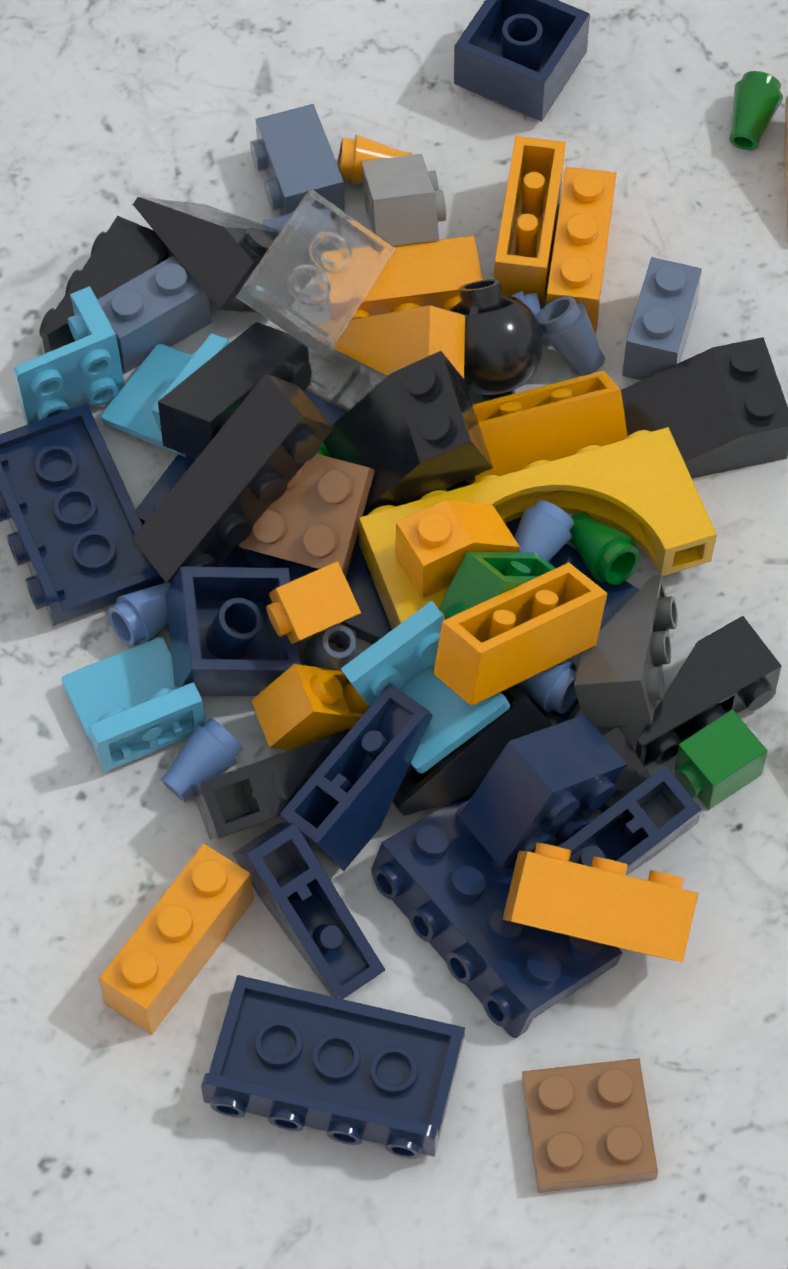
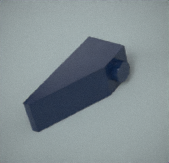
(359, 779)
(637, 824)
(309, 909)

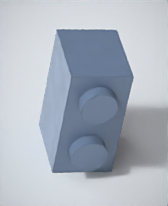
(296, 158)
(154, 310)
(661, 318)

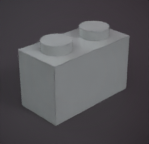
(403, 199)

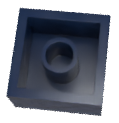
(521, 52)
(224, 630)
(543, 789)

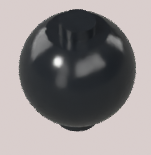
(500, 340)

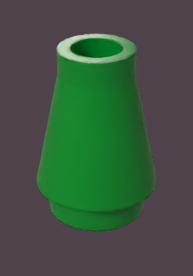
(753, 107)
(606, 551)

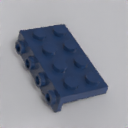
(70, 516)
(458, 905)
(334, 1067)

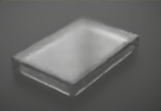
(316, 273)

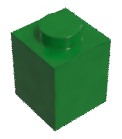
(719, 760)

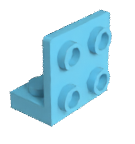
(77, 372)
(136, 405)
(407, 662)
(133, 704)

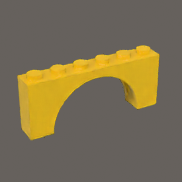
(627, 484)

